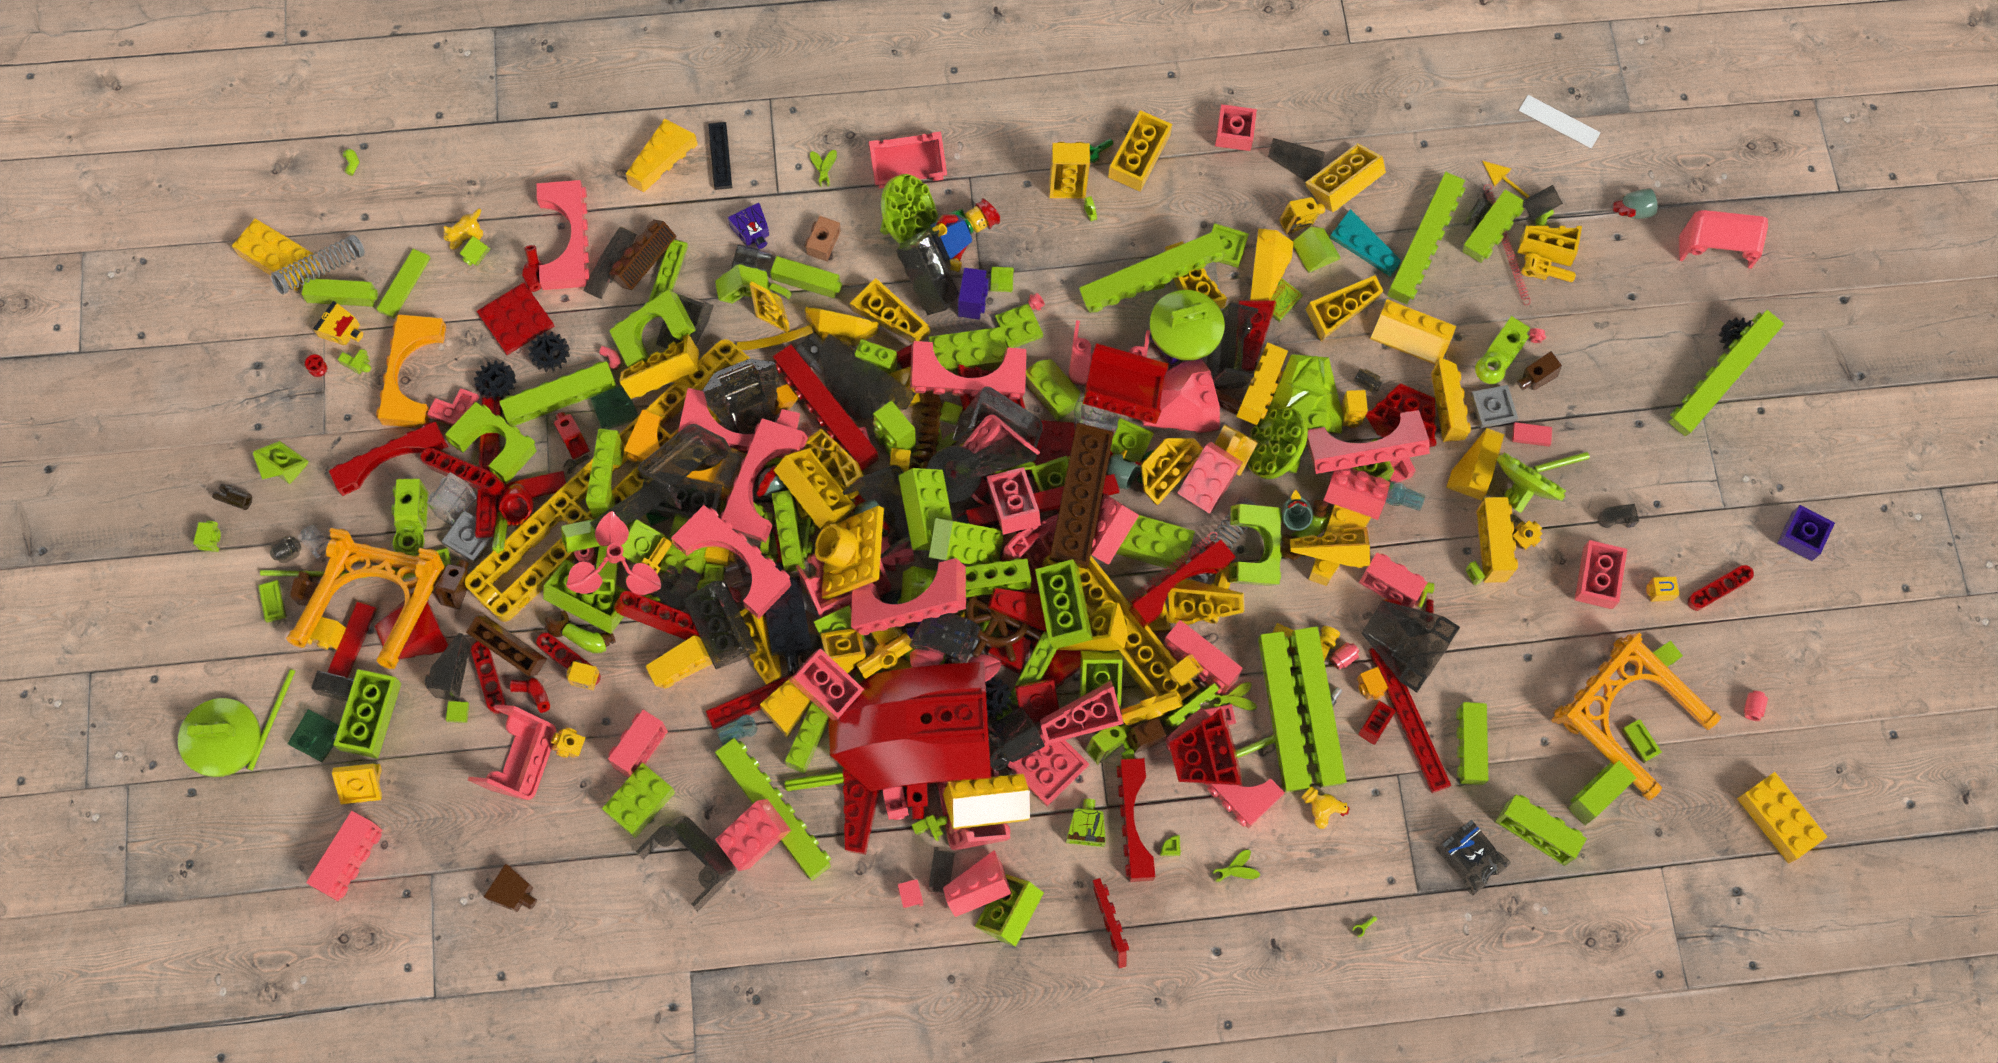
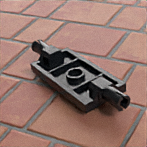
(788, 625)

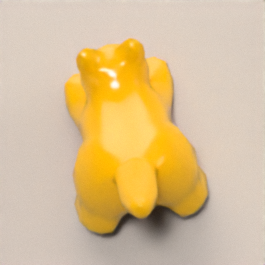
(465, 228)

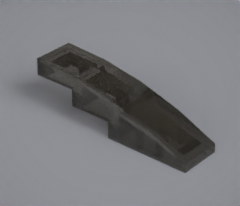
(613, 253)
(633, 506)

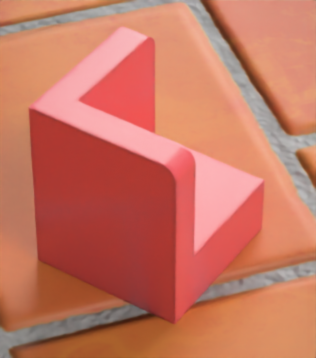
(1403, 469)
(910, 894)

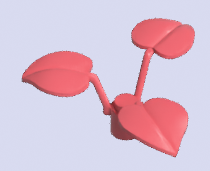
(612, 533)
(927, 658)

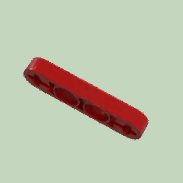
(1720, 587)
(570, 654)
(485, 678)

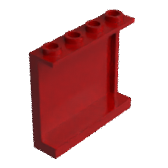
(1125, 383)

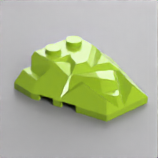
(1311, 390)

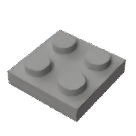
(1494, 406)
(463, 540)

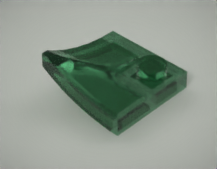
(614, 408)
(314, 736)

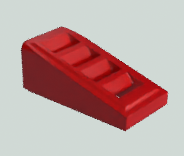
(1370, 732)

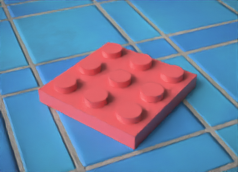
(1050, 769)

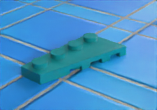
(1363, 242)

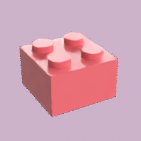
(1235, 127)

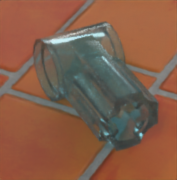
(1400, 495)
(736, 730)

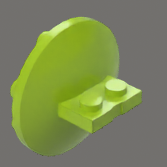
(906, 207)
(1186, 325)
(1280, 443)
(1527, 483)
(219, 737)

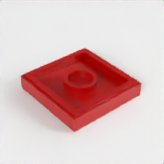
(1037, 698)

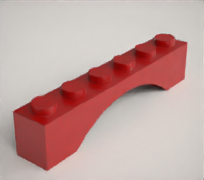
(353, 473)
(1211, 561)
(1140, 861)

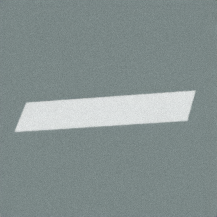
(1559, 121)

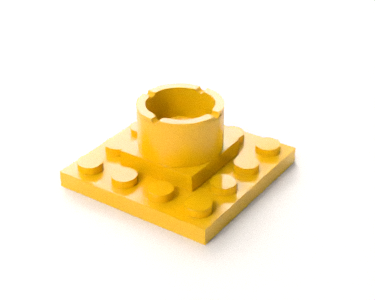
(850, 552)

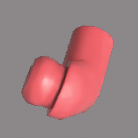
(612, 355)

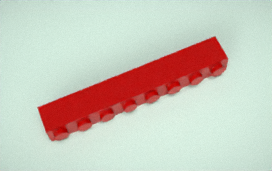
(824, 406)

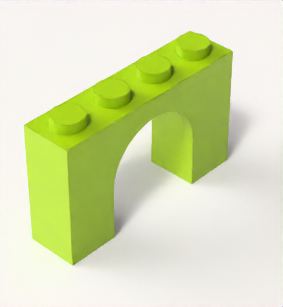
(628, 332)
(479, 421)
(607, 453)
(1268, 524)

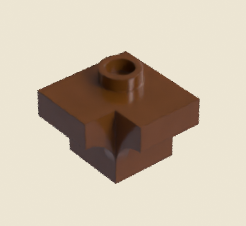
(302, 588)

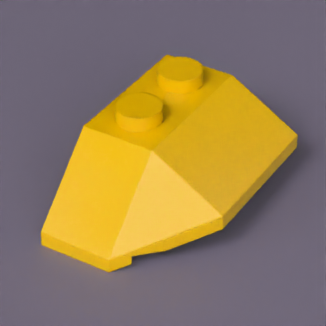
(844, 327)
(1168, 466)

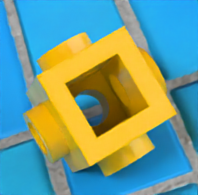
(1524, 541)
(567, 743)

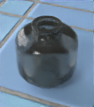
(285, 549)

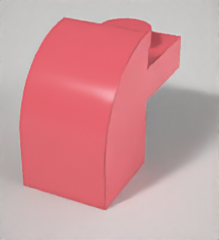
(902, 557)
(895, 803)

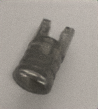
(1478, 212)

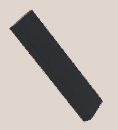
(720, 156)

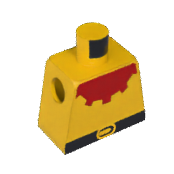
(338, 325)

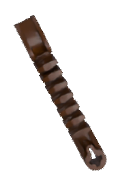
(930, 430)

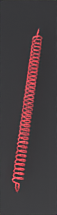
(1510, 253)
(1171, 566)

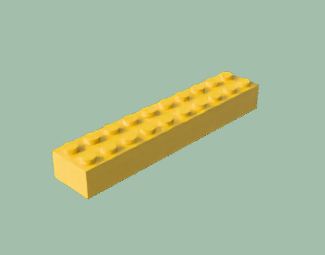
(1143, 652)

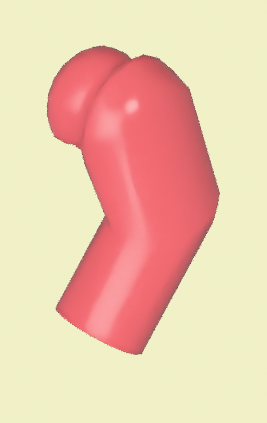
(819, 565)

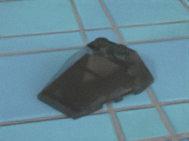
(743, 394)
(1409, 641)

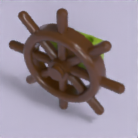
(994, 625)

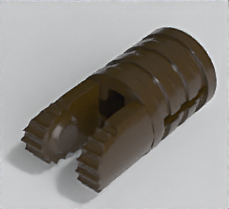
(233, 497)

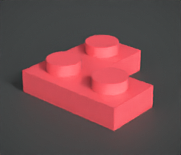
(451, 413)

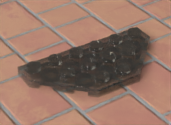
(859, 384)

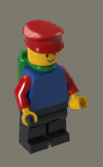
(954, 230)

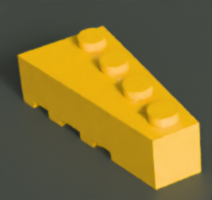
(1263, 384)
(786, 707)

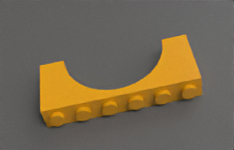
(409, 335)
(644, 443)

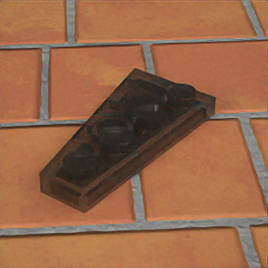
(996, 457)

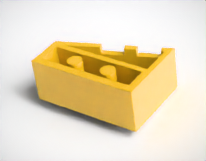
(1551, 243)
(679, 662)

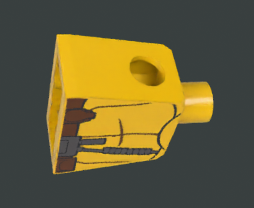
(1300, 214)

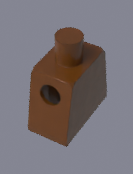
(1540, 372)
(451, 585)
(1147, 735)
(510, 891)

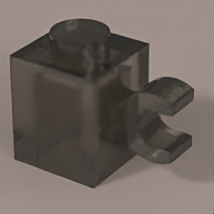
(684, 582)

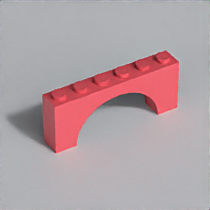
(571, 267)
(930, 375)
(697, 412)
(768, 443)
(1332, 454)
(708, 530)
(943, 596)
(1244, 802)

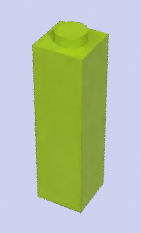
(806, 277)
(341, 291)
(580, 536)
(608, 573)

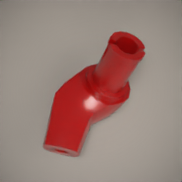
(531, 269)
(535, 690)

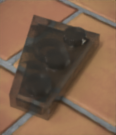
(1296, 158)

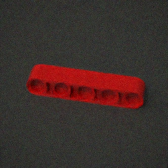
(475, 476)
(653, 613)

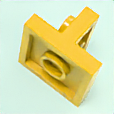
(1236, 445)
(358, 783)

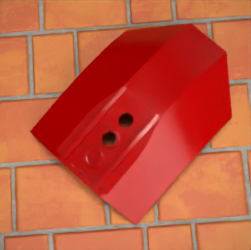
(890, 747)

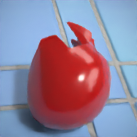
(516, 504)

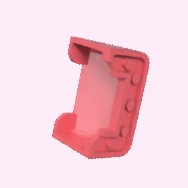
(913, 155)
(972, 836)

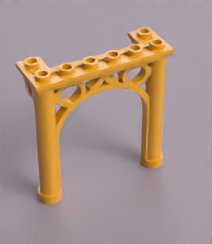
(343, 554)
(1626, 650)

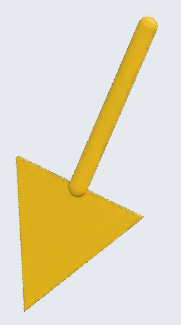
(1498, 173)

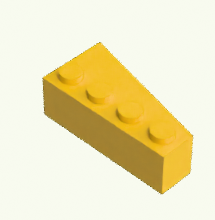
(659, 154)
(1199, 281)
(882, 306)
(1340, 306)
(661, 368)
(1339, 519)

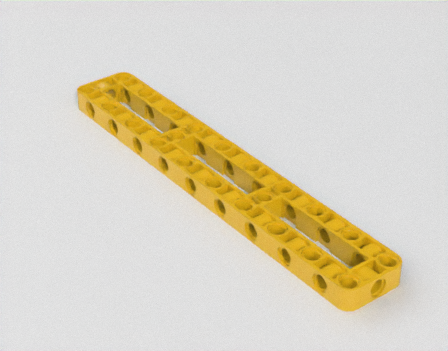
(572, 493)

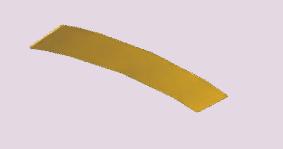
(775, 340)

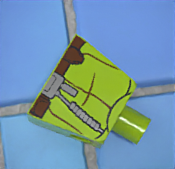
(1107, 742)
(1087, 826)

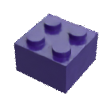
(973, 293)
(1806, 533)

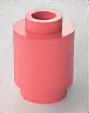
(586, 555)
(1344, 655)
(1755, 705)

